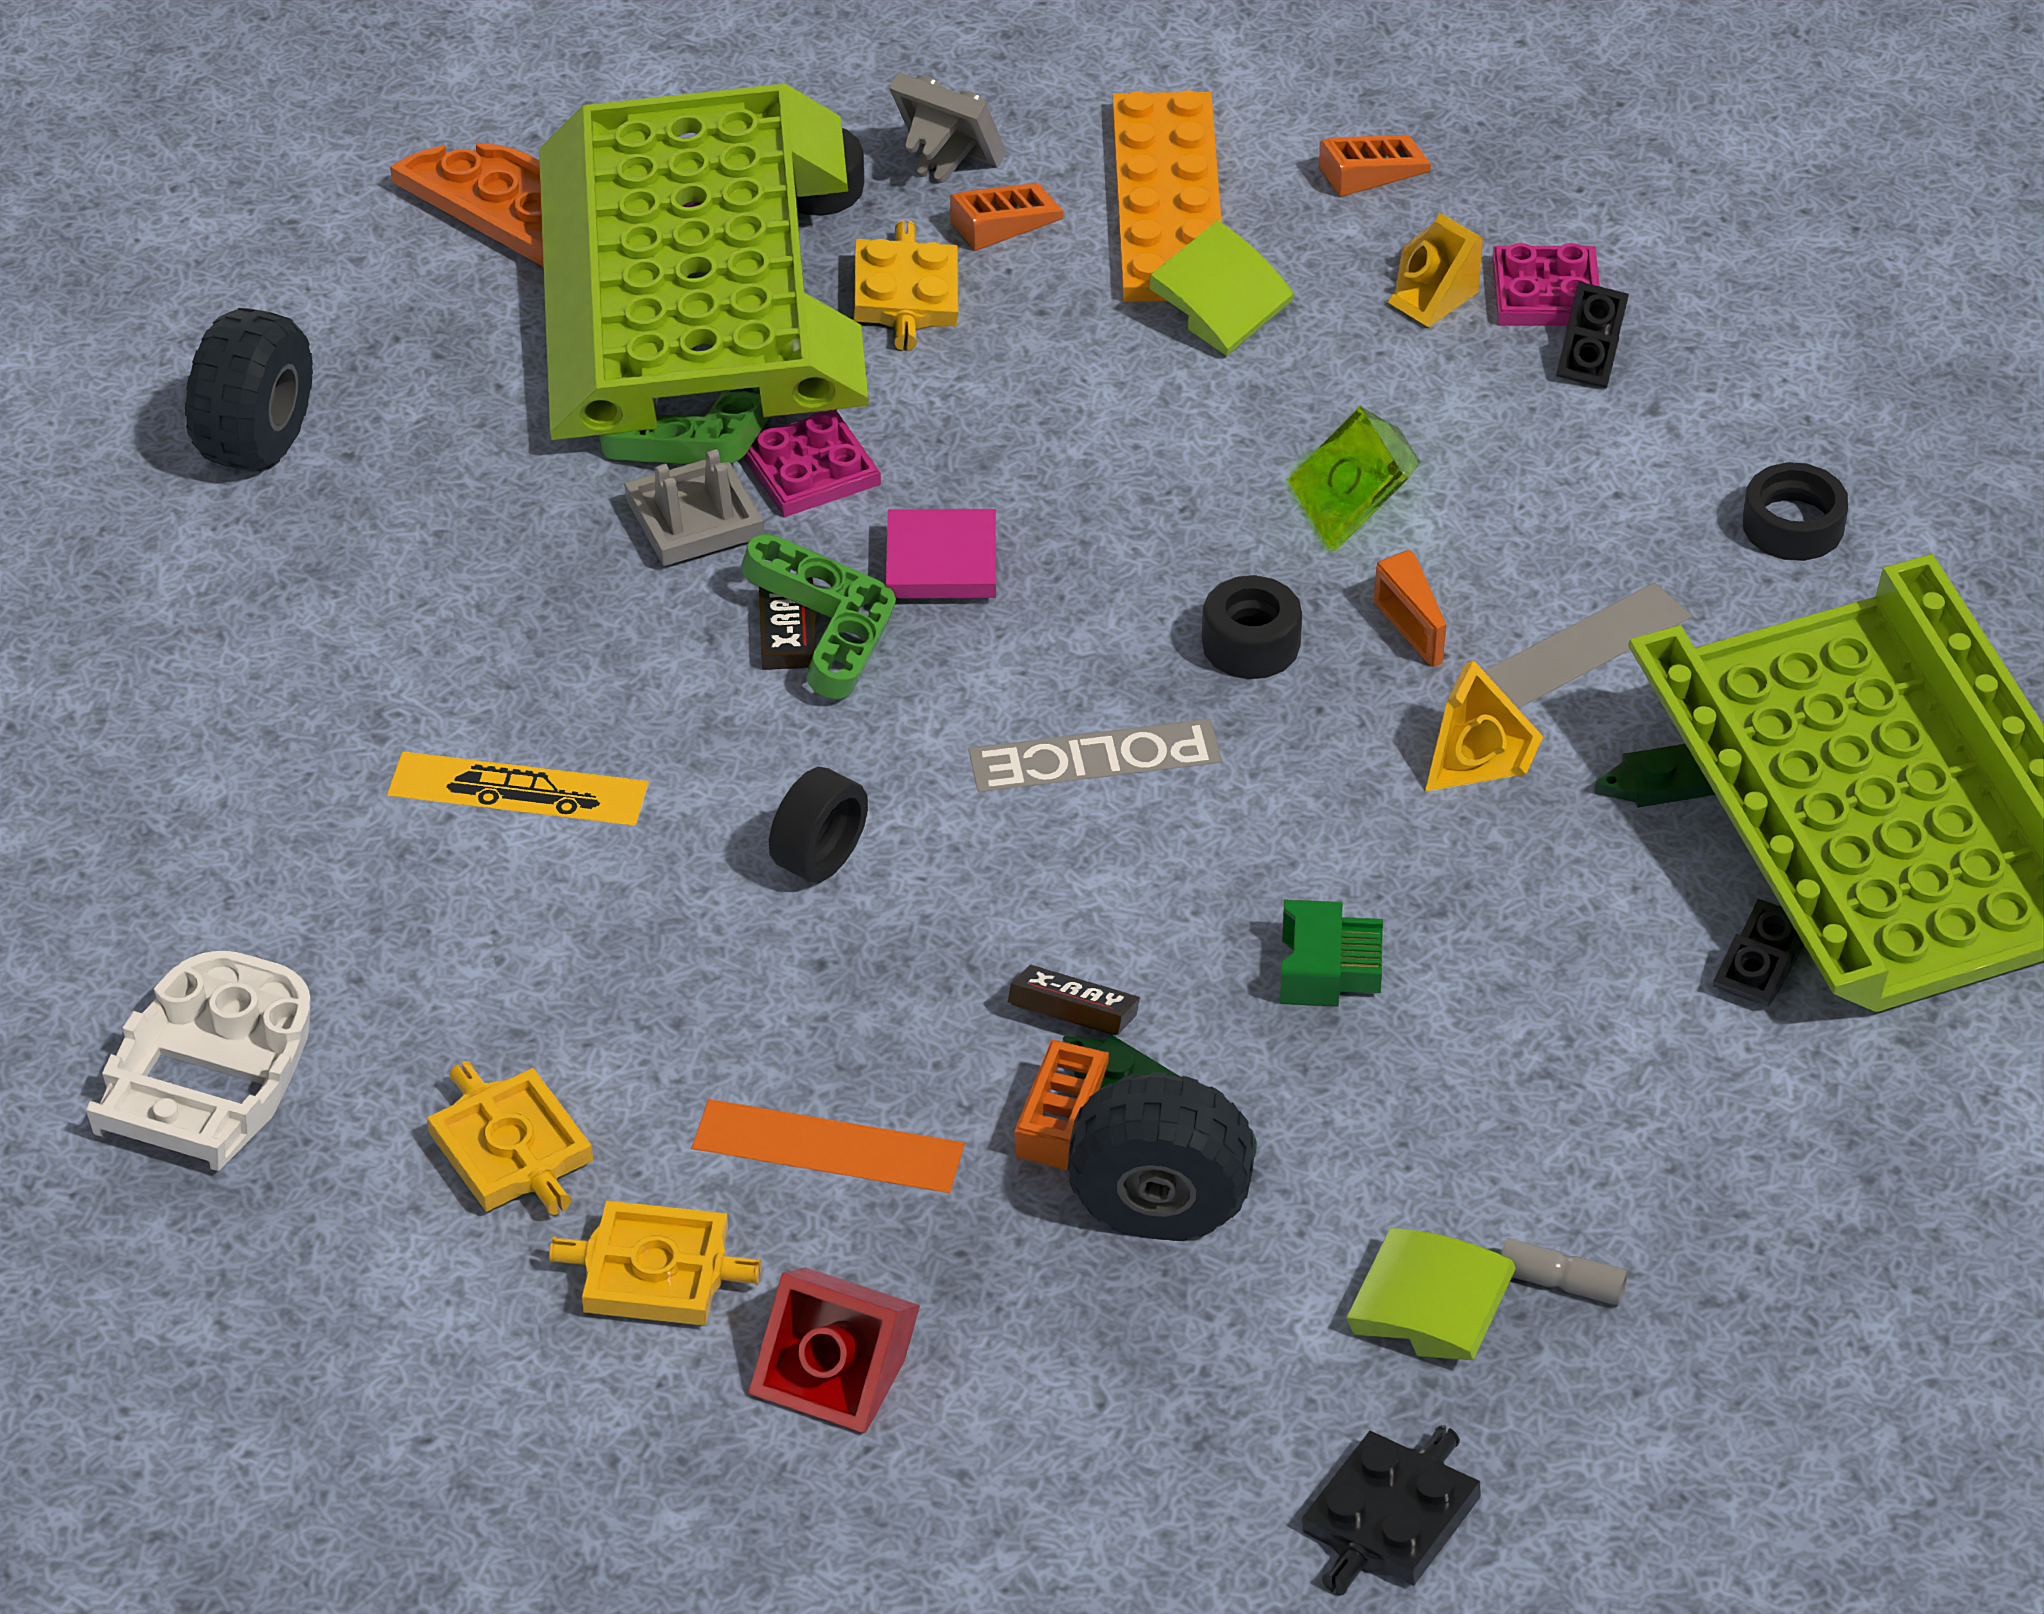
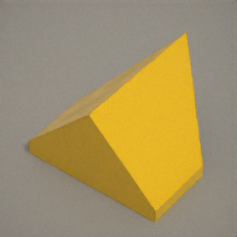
(1438, 271)
(1481, 735)

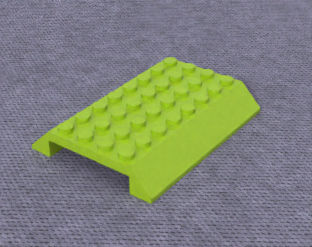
(1875, 782)

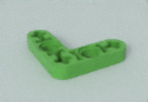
(728, 427)
(840, 602)

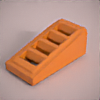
(1359, 164)
(990, 216)
(1410, 605)
(1045, 1137)

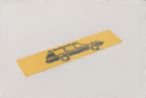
(518, 788)

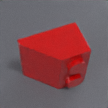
(832, 1347)

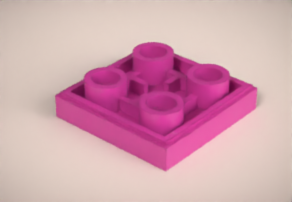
(1540, 282)
(811, 463)
(941, 553)

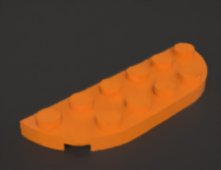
(484, 188)

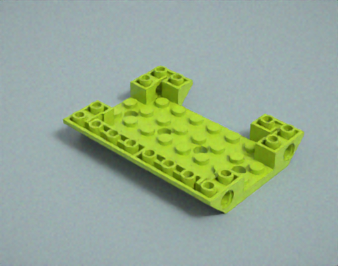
(625, 244)

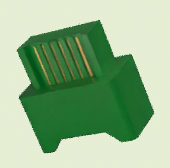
(1328, 953)

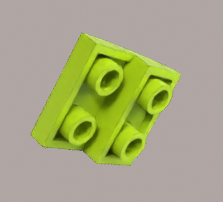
(1222, 287)
(1432, 1293)

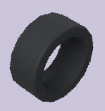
(1795, 538)
(818, 824)

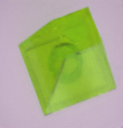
(1353, 475)

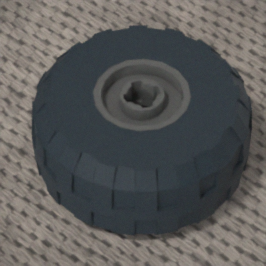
(248, 389)
(1161, 1157)

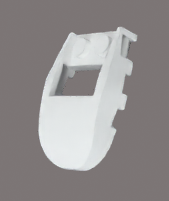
(215, 1014)

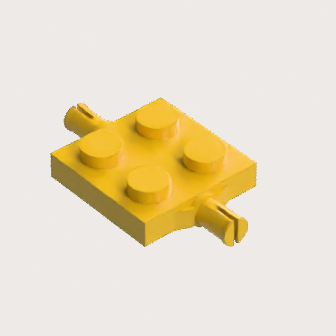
(905, 284)
(509, 1139)
(655, 1262)

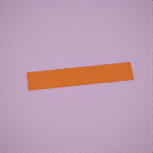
(828, 1145)

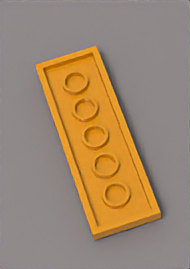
(1162, 180)

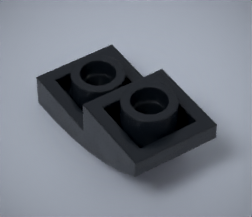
(1592, 335)
(1761, 955)

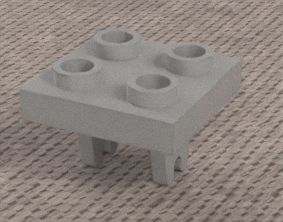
(946, 124)
(693, 509)

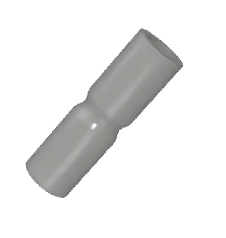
(1571, 1273)

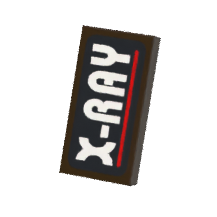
(785, 632)
(1073, 1000)

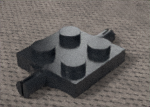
(1391, 1508)

